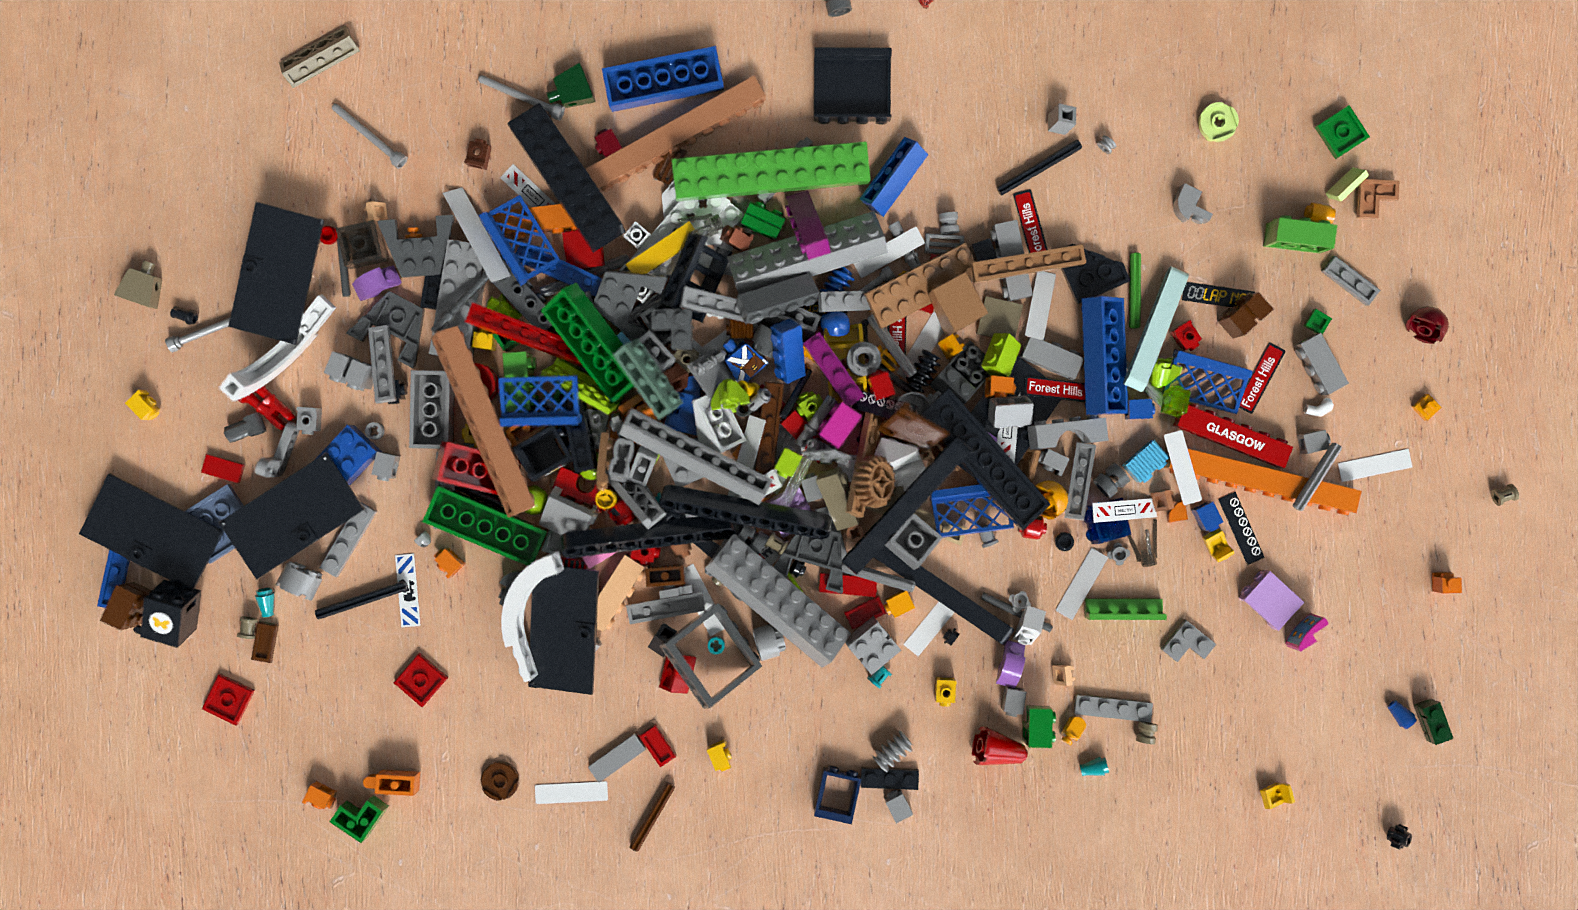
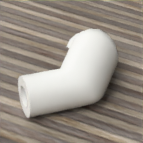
(1325, 407)

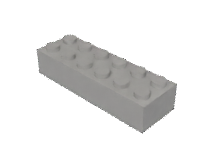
(459, 273)

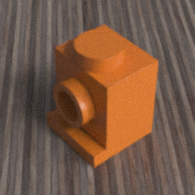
(999, 386)
(448, 562)
(1446, 583)
(320, 796)

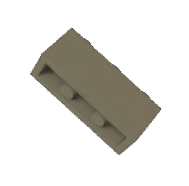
(835, 492)

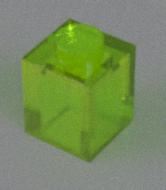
(1175, 401)

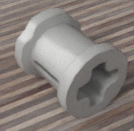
(988, 538)

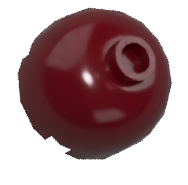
(1428, 324)

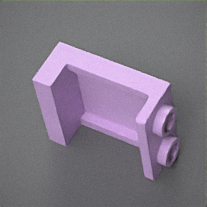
(1271, 599)

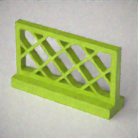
(587, 387)

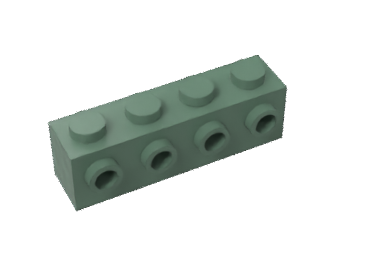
(648, 378)

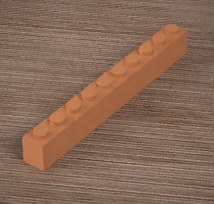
(676, 134)
(482, 421)

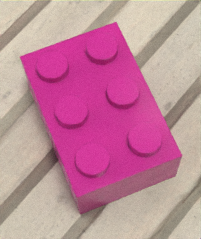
(839, 425)

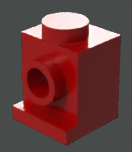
(1179, 335)

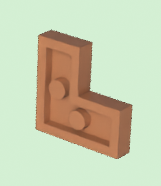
(1371, 192)

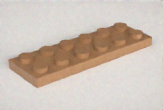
(911, 289)

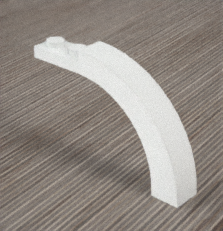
(279, 357)
(514, 606)

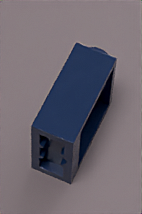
(832, 813)

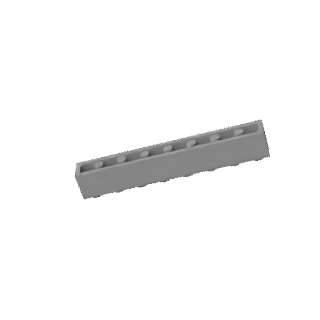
(695, 456)

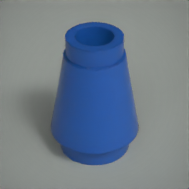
(1402, 715)

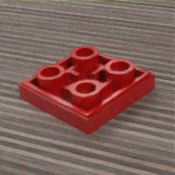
(579, 253)

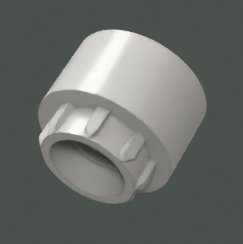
(863, 348)
(768, 642)

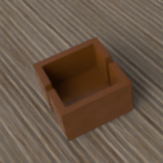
(1242, 317)
(125, 606)

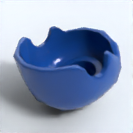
(836, 323)

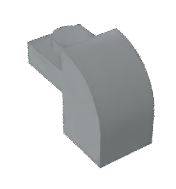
(1185, 205)

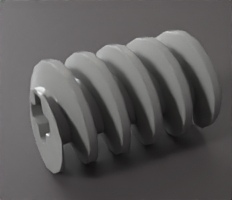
(893, 751)

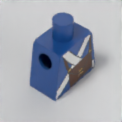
(743, 360)

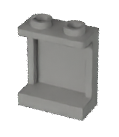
(566, 516)

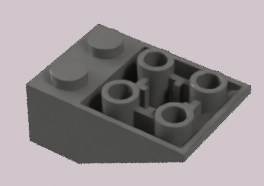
(962, 373)

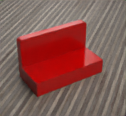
(670, 678)

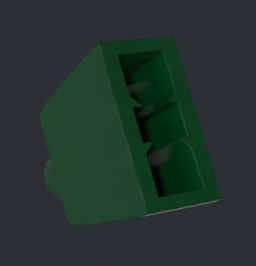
(571, 88)

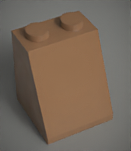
(956, 303)

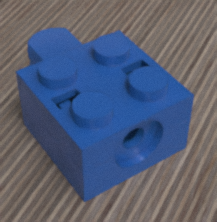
(683, 417)

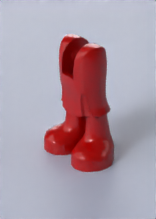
(269, 407)

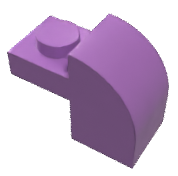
(374, 281)
(1011, 665)

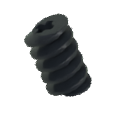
(923, 370)

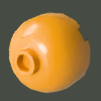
(1055, 495)

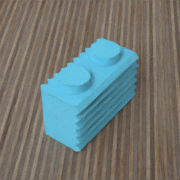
(1146, 461)

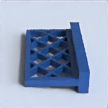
(504, 247)
(1216, 367)
(539, 418)
(964, 494)

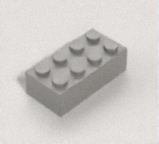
(431, 409)

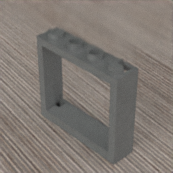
(687, 673)

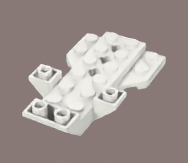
(672, 212)

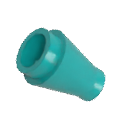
(265, 601)
(1095, 767)

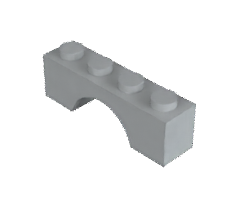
(1047, 435)

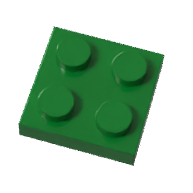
(1342, 132)

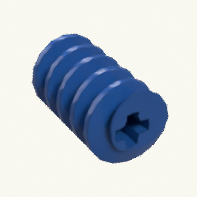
(840, 280)

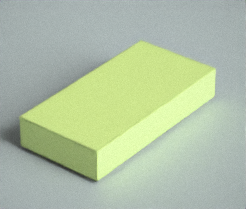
(1347, 184)

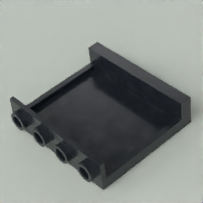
(852, 85)

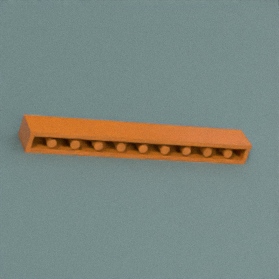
(1270, 482)

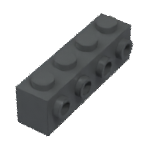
(777, 298)
(525, 300)

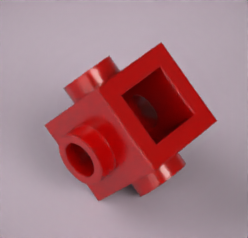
(644, 557)

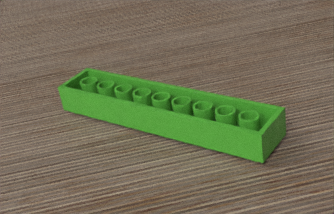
(771, 171)

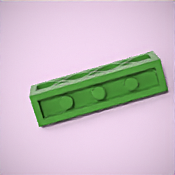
(1124, 609)

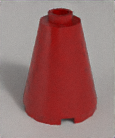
(997, 749)

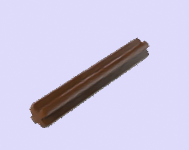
(652, 817)

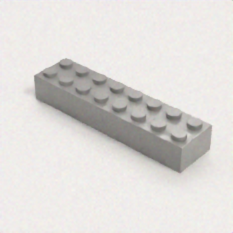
(782, 260)
(778, 601)

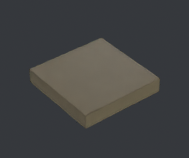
(1001, 317)

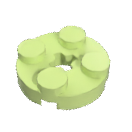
(1221, 111)

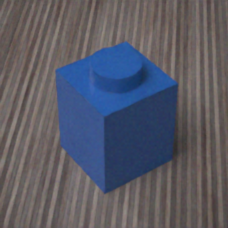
(1140, 409)
(1207, 516)

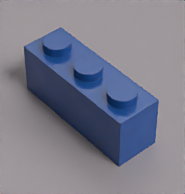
(788, 351)

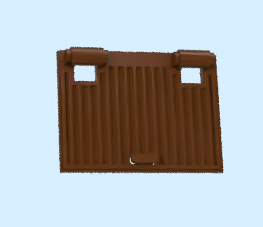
(912, 429)

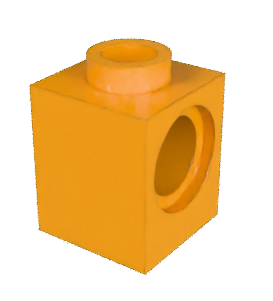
(899, 604)

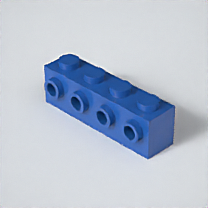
(881, 195)

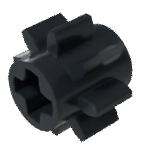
(1399, 836)

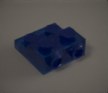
(1105, 531)

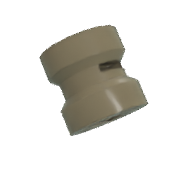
(1147, 732)

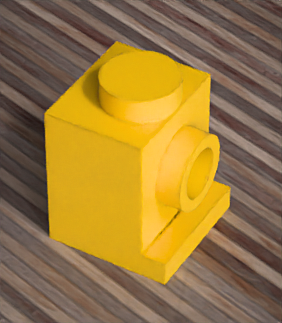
(484, 340)
(143, 405)
(941, 685)
(719, 755)

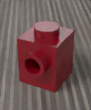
(607, 142)

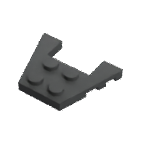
(418, 255)
(618, 296)
(404, 322)
(818, 552)

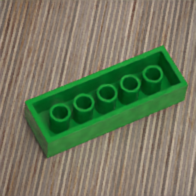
(589, 339)
(484, 525)

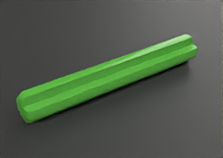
(1135, 291)

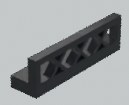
(581, 439)

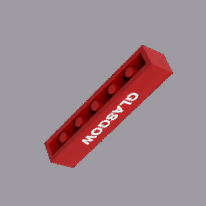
(1235, 437)

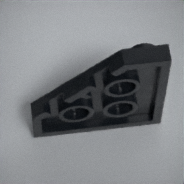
(1095, 276)

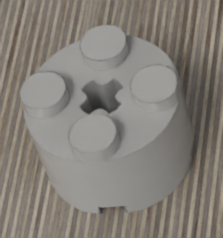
(299, 581)

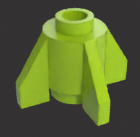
(501, 306)
(1164, 373)
(729, 394)

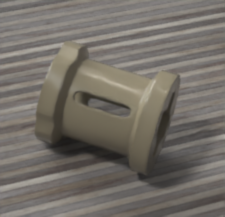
(1505, 494)
(776, 543)
(247, 627)

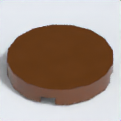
(500, 780)

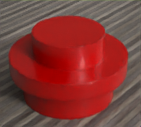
(328, 235)

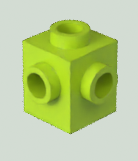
(804, 402)

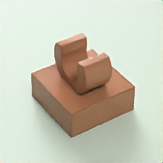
(1163, 500)

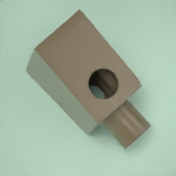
(141, 286)

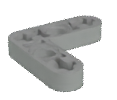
(276, 465)

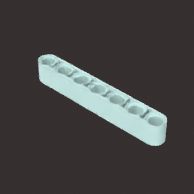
(1156, 329)

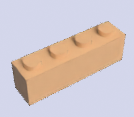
(617, 589)

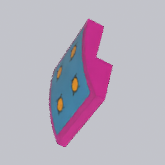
(1302, 634)

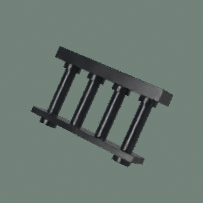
(685, 267)

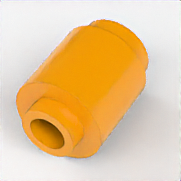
(1319, 212)

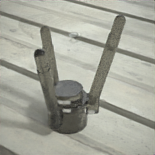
(711, 225)
(1147, 556)

